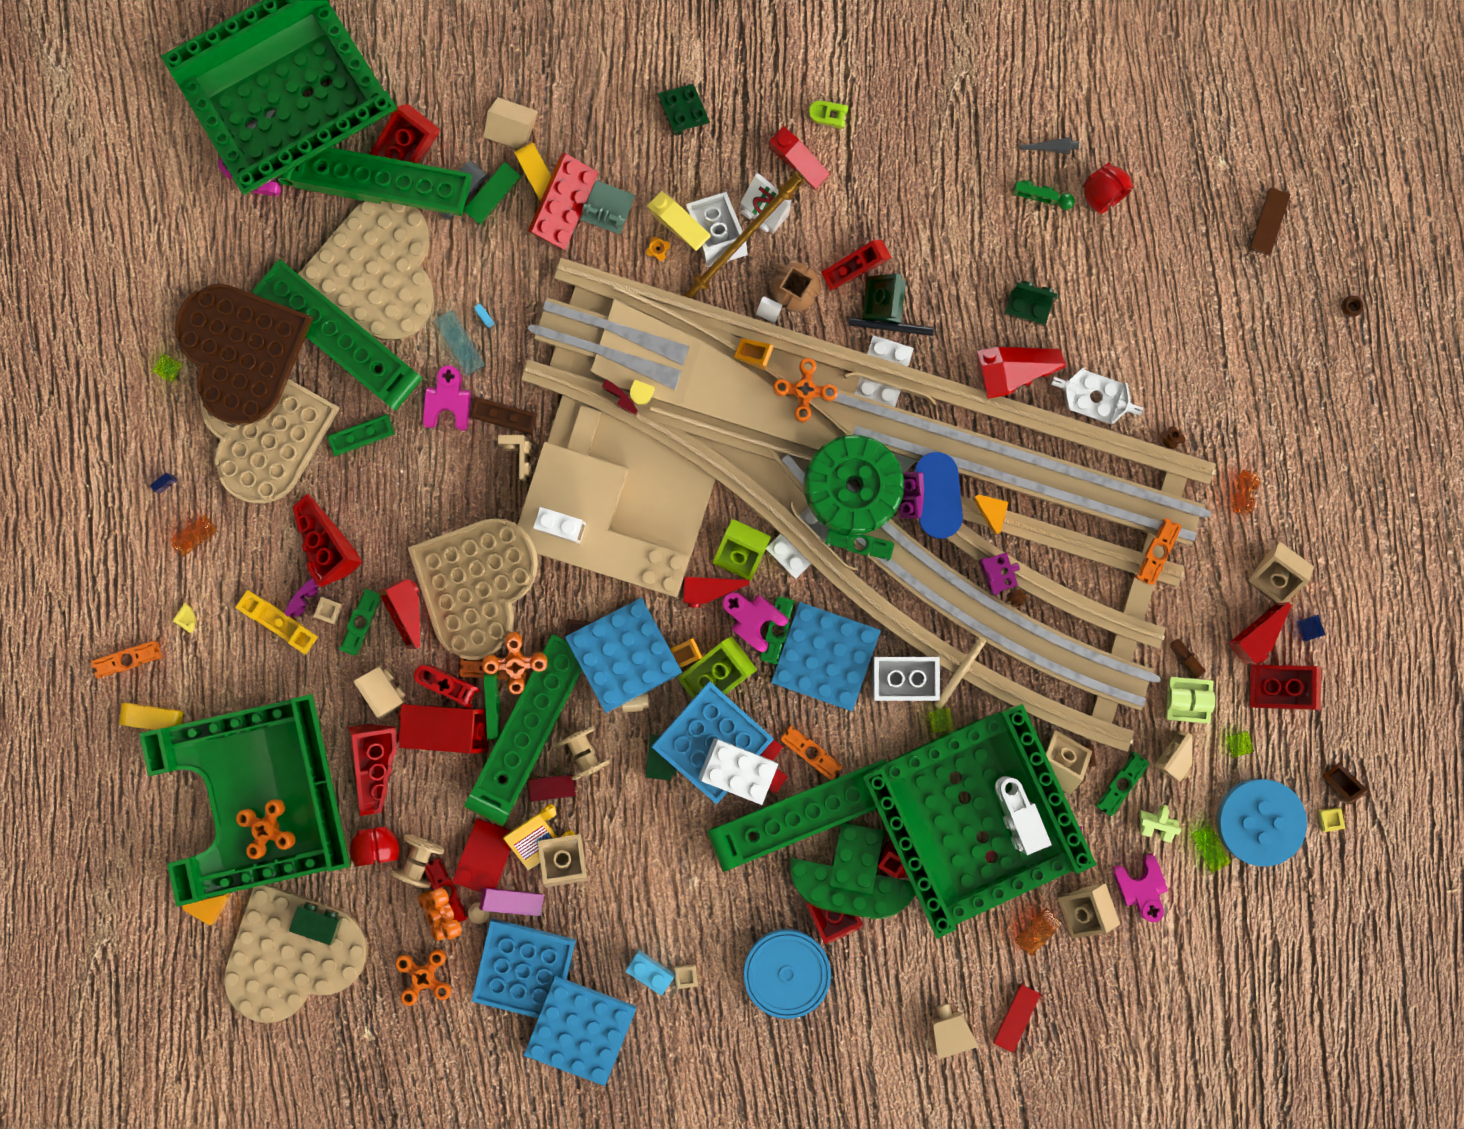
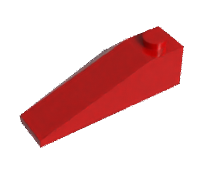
(1011, 367)
(326, 548)
(372, 756)

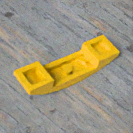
(276, 620)

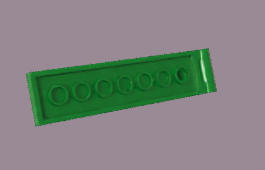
(381, 179)
(341, 336)
(525, 734)
(793, 818)

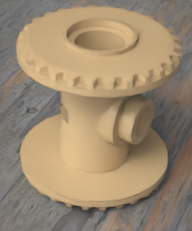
(583, 753)
(416, 861)

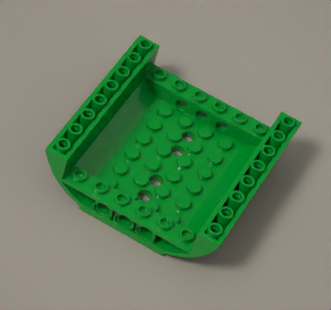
(266, 64)
(939, 833)

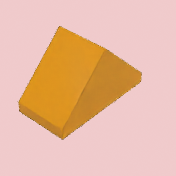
(754, 352)
(992, 510)
(686, 652)
(208, 909)

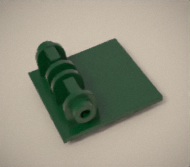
(683, 108)

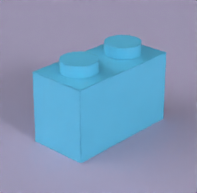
(650, 972)

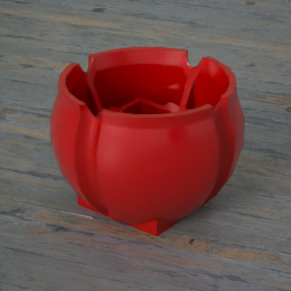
(1107, 188)
(374, 845)

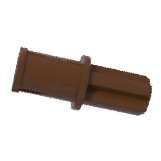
(1187, 658)

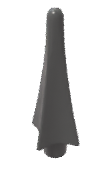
(1061, 145)

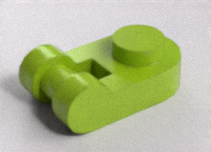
(820, 112)

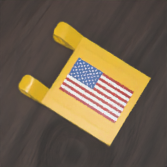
(525, 837)

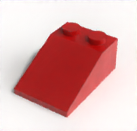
(406, 136)
(403, 607)
(1260, 636)
(1285, 687)
(483, 857)

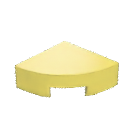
(186, 618)

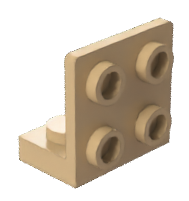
(512, 444)

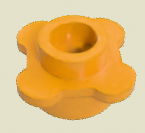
(656, 242)

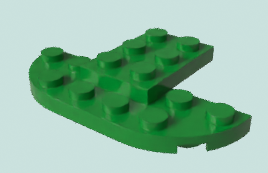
(852, 881)

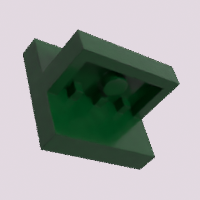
(884, 298)

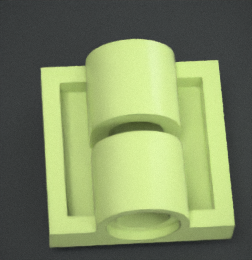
(1190, 700)

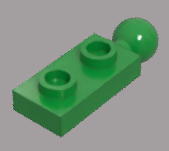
(1043, 194)

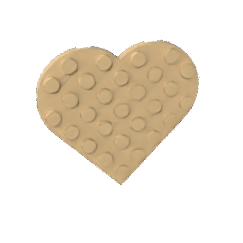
(375, 269)
(269, 456)
(472, 581)
(276, 969)

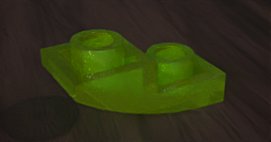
(1210, 848)

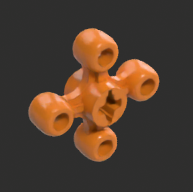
(804, 400)
(514, 670)
(265, 829)
(439, 914)
(430, 981)

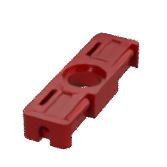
(439, 877)

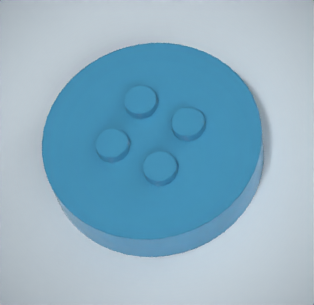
(1261, 822)
(787, 973)

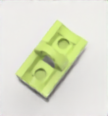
(1159, 821)

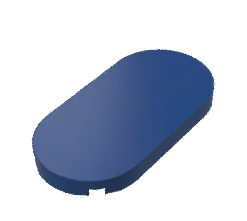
(942, 496)

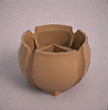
(787, 298)

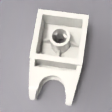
(1021, 817)

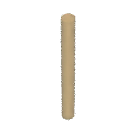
(960, 672)

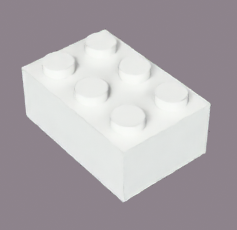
(906, 678)
(738, 771)

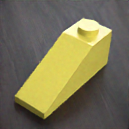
(678, 221)

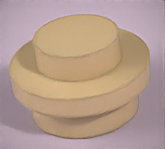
(477, 915)

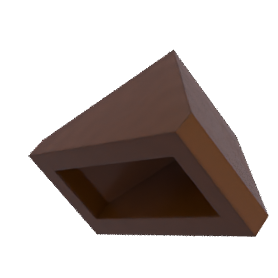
(1344, 784)

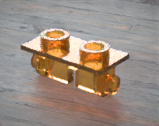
(1249, 484)
(193, 535)

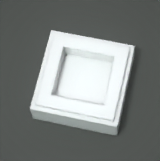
(769, 309)

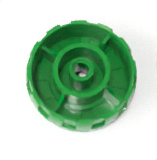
(857, 460)

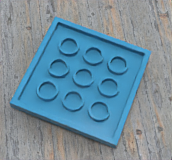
(623, 655)
(826, 656)
(693, 731)
(520, 967)
(580, 1030)

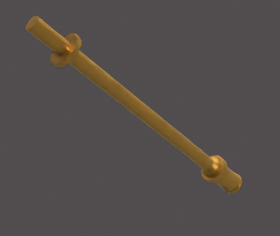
(785, 192)

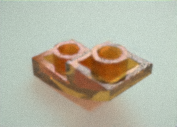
(1039, 931)

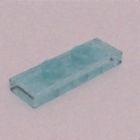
(459, 342)

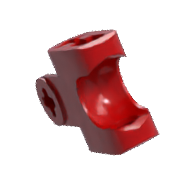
(457, 686)

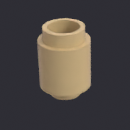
(636, 704)

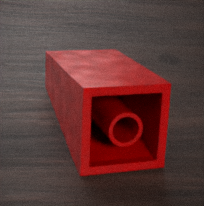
(443, 728)

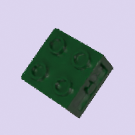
(1030, 302)

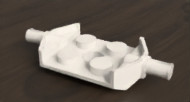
(1114, 396)

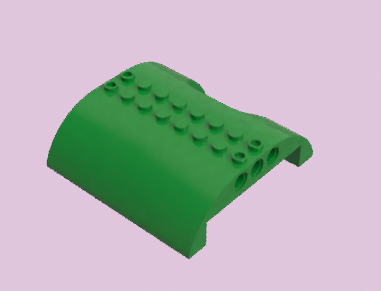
(245, 764)

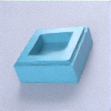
(484, 315)

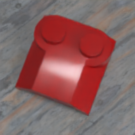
(833, 924)

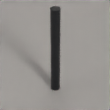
(890, 326)

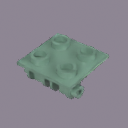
(607, 207)

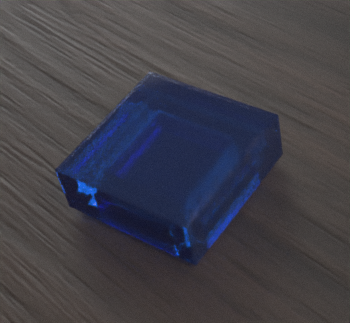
(163, 483)
(1310, 628)

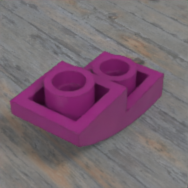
(913, 495)
(298, 603)

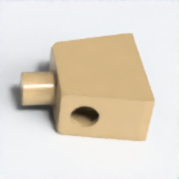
(951, 1033)

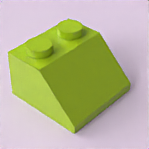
(741, 549)

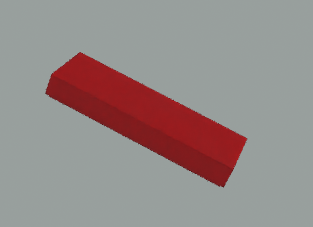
(1016, 1018)

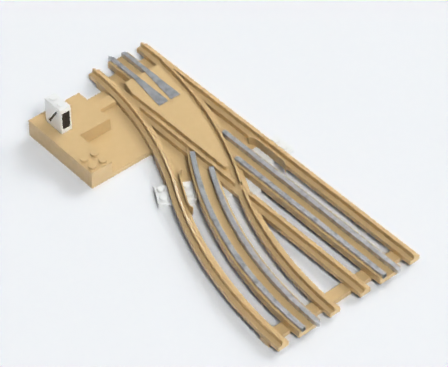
(634, 490)

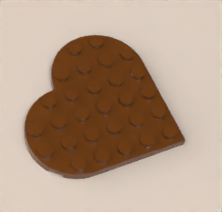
(241, 348)

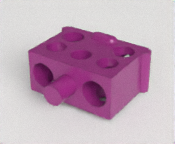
(992, 573)

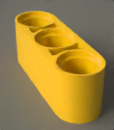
(533, 168)
(149, 716)

